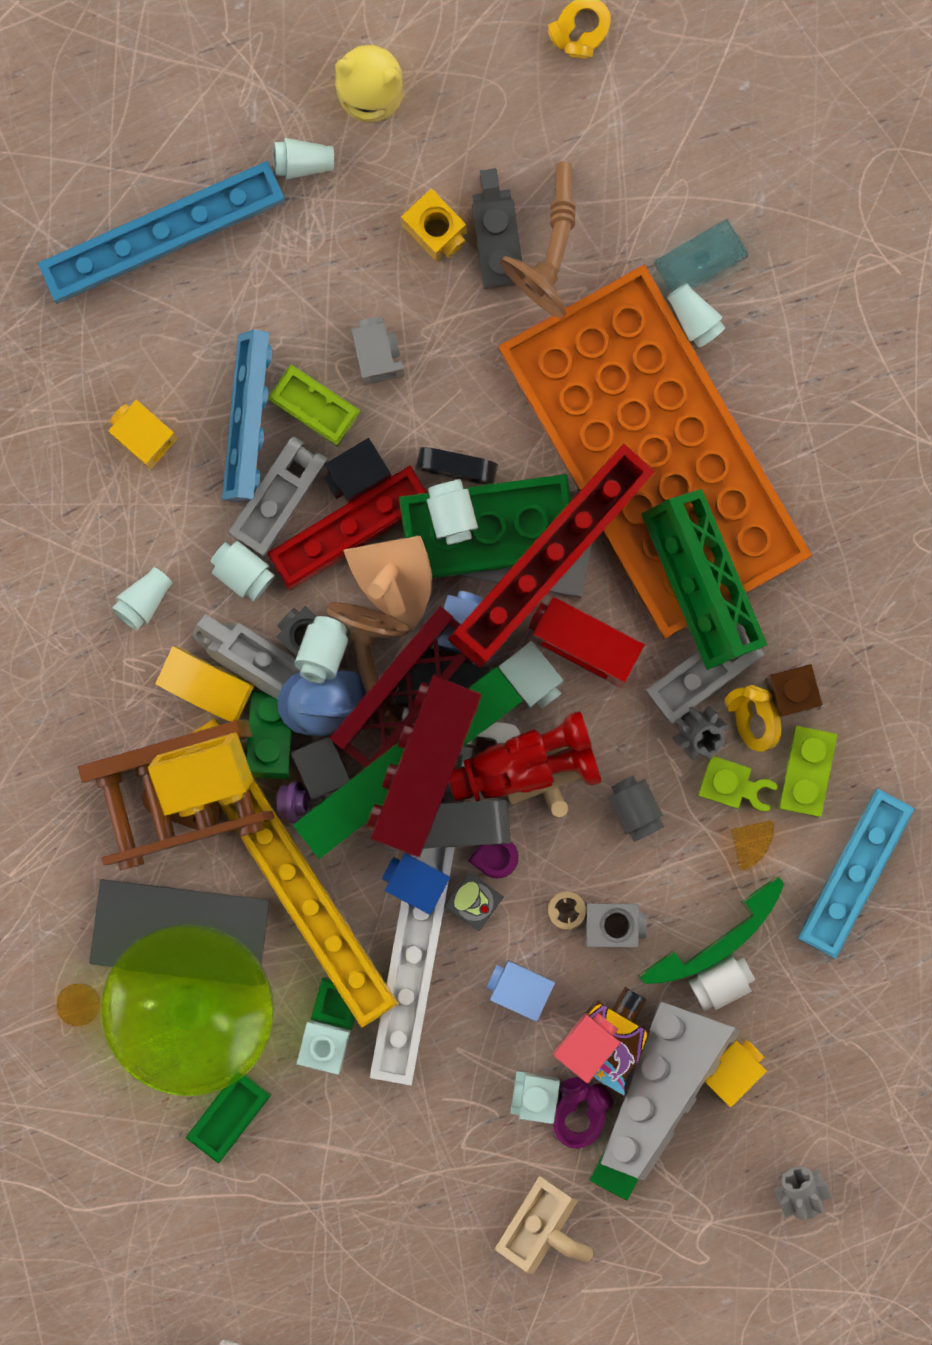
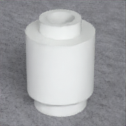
(722, 983)

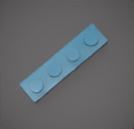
(247, 403)

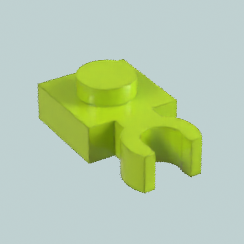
(729, 783)

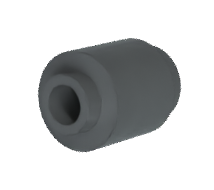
(635, 808)

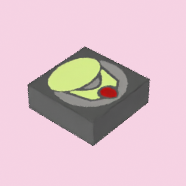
(474, 901)

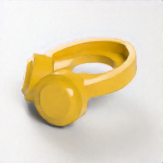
(589, 41)
(741, 701)

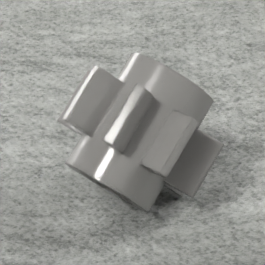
(802, 1193)

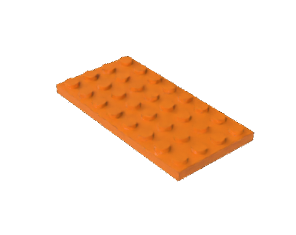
(629, 376)

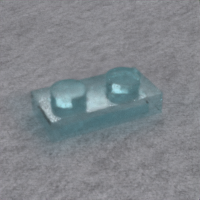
(702, 257)

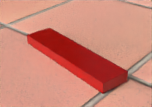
(344, 529)

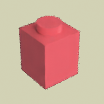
(587, 1046)

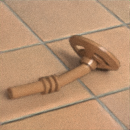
(540, 279)
(365, 628)

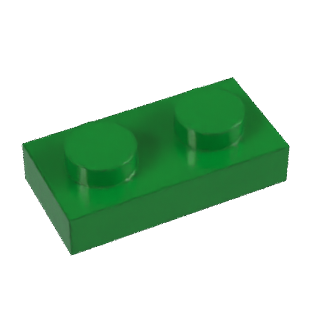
(271, 741)

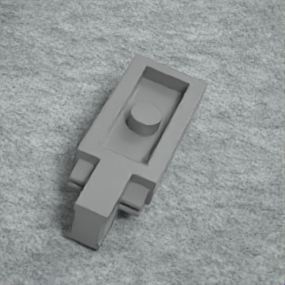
(246, 654)

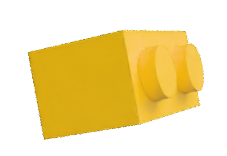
(201, 775)

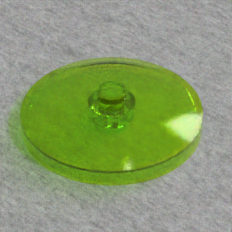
(187, 1009)

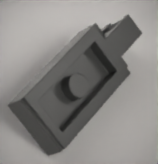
(495, 230)

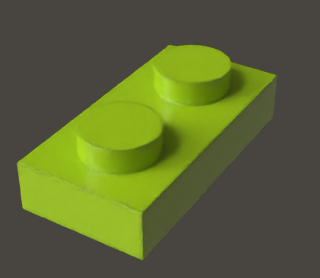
(807, 771)

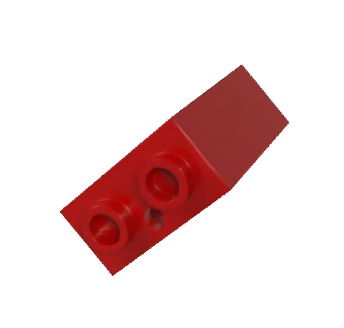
(585, 641)

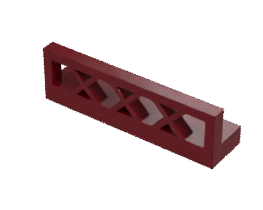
(390, 681)

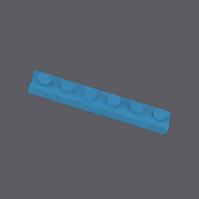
(161, 232)

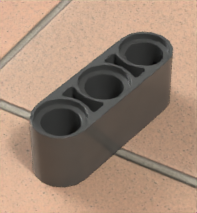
(469, 825)

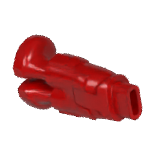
(523, 762)

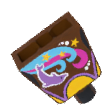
(621, 1065)

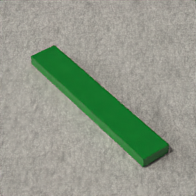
(353, 802)

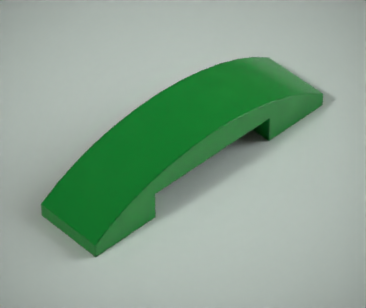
(759, 906)

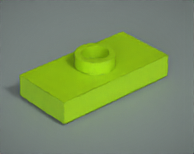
(314, 405)

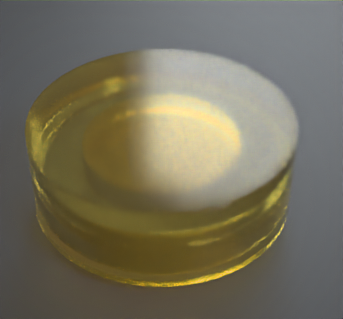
(78, 1004)

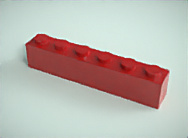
(551, 555)

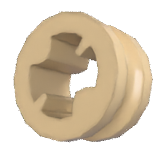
(579, 907)

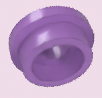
(292, 801)

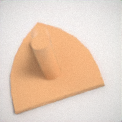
(394, 577)

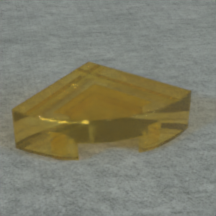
(752, 842)

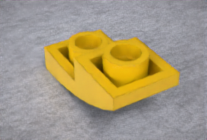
(204, 684)

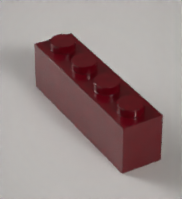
(425, 766)

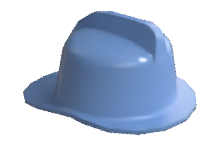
(318, 707)

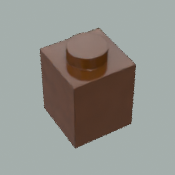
(794, 690)

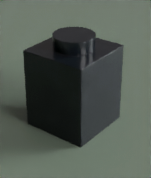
(356, 471)

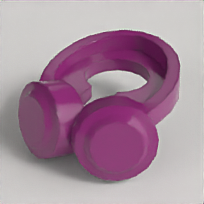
(572, 1092)

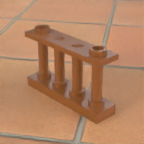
(108, 776)

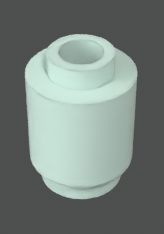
(451, 512)
(241, 570)
(322, 649)

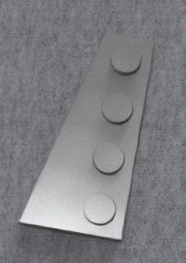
(669, 1074)

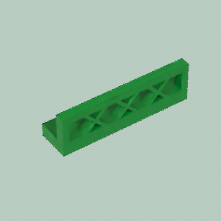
(698, 580)

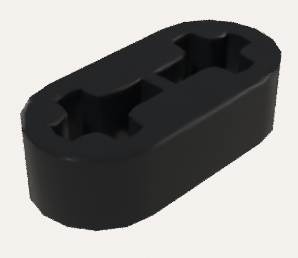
(456, 466)

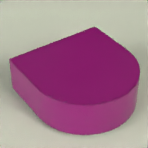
(495, 860)

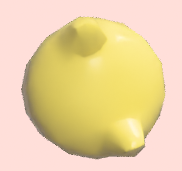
(369, 80)

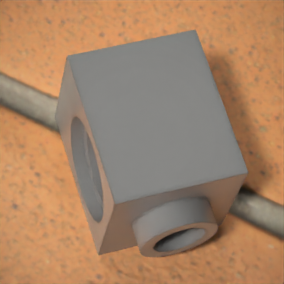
(594, 925)

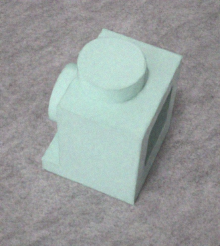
(535, 1097)

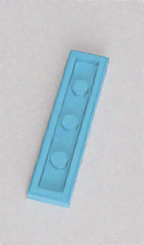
(855, 873)

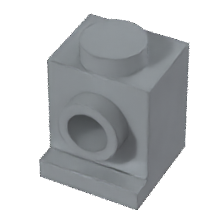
(375, 351)

